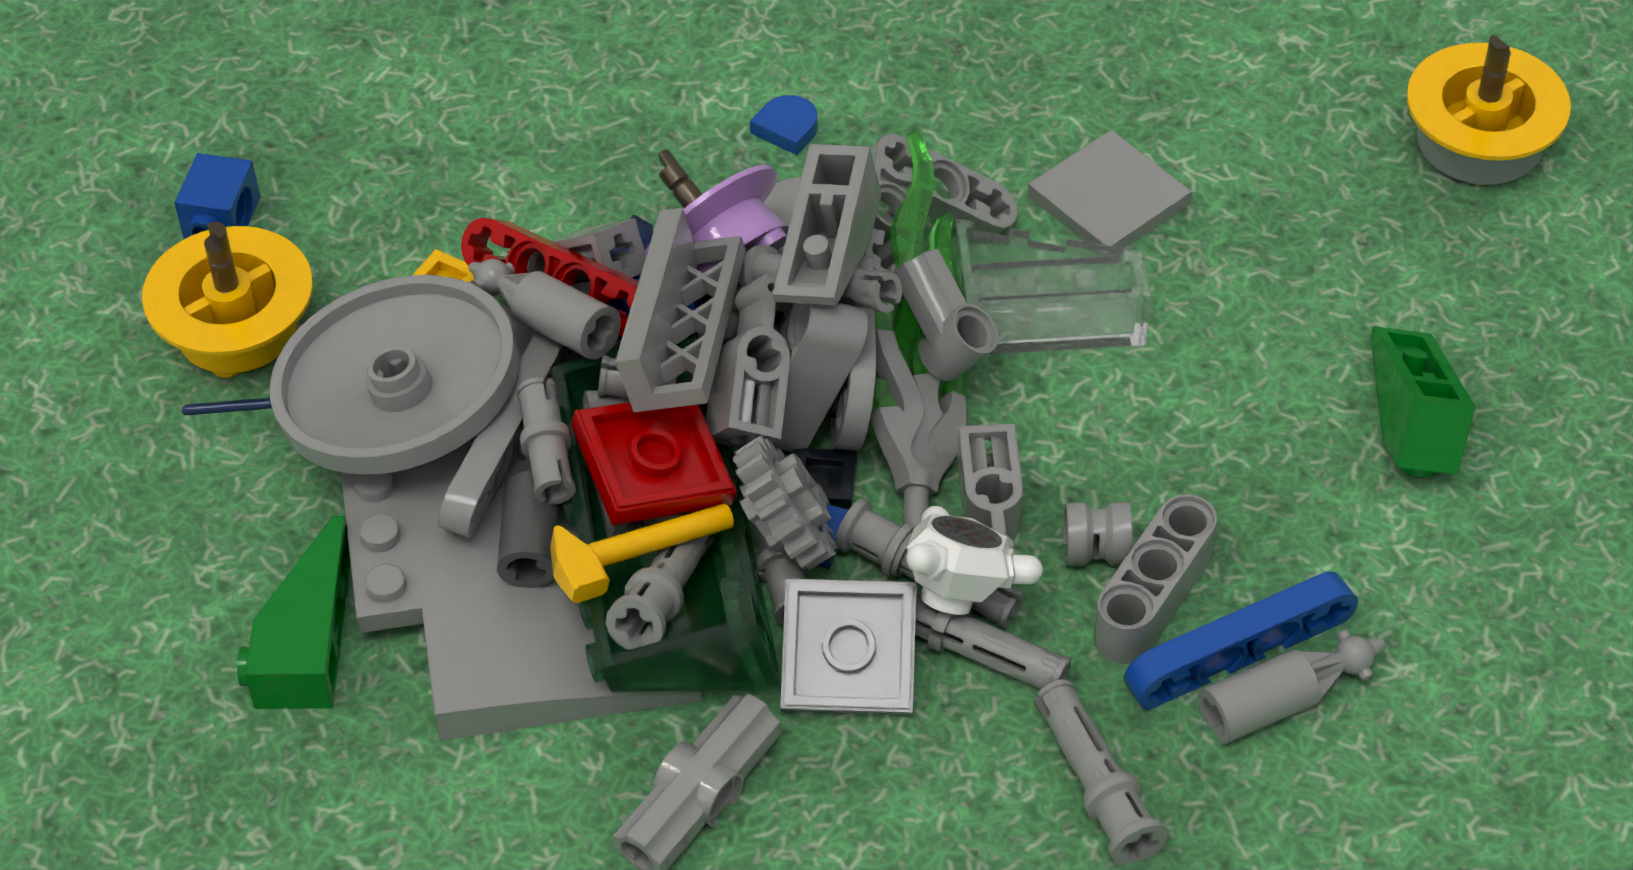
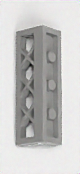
(661, 317)

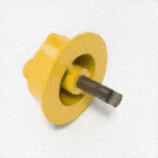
(228, 297)

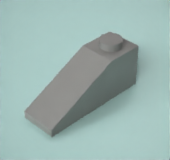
(828, 224)

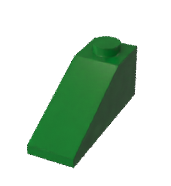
(1420, 403)
(300, 629)

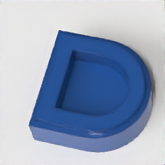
(786, 122)

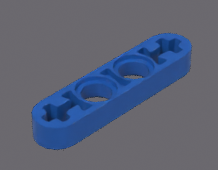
(1239, 639)

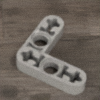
(970, 195)

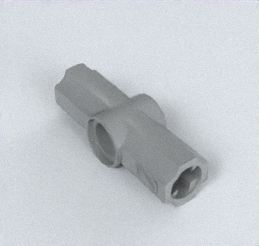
(697, 783)

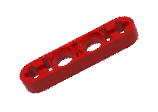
(559, 260)

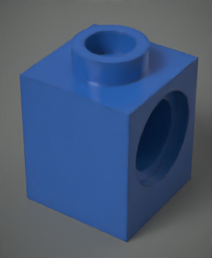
(217, 191)

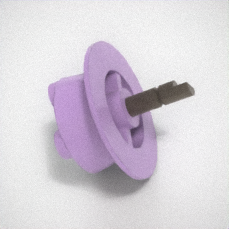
(727, 209)

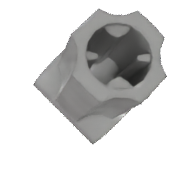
(954, 331)

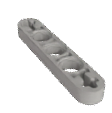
(496, 445)

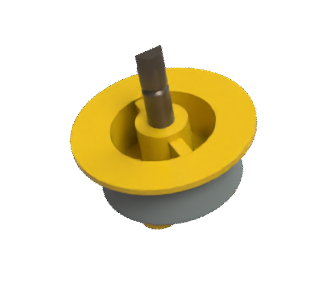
(1486, 111)

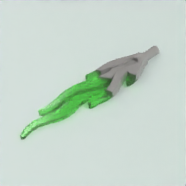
(908, 420)

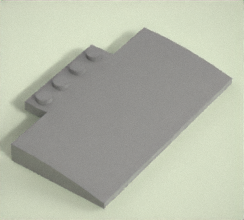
(493, 649)

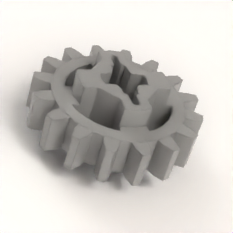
(785, 503)

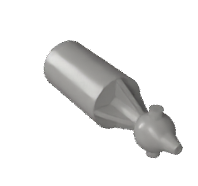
(551, 307)
(1282, 686)

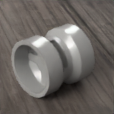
(1097, 533)

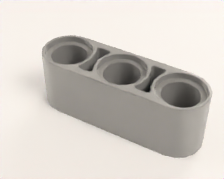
(822, 352)
(1155, 578)

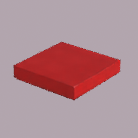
(652, 461)

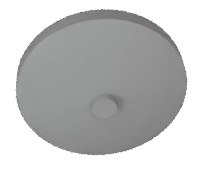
(394, 374)

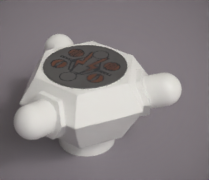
(963, 561)

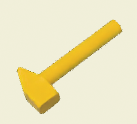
(580, 565)

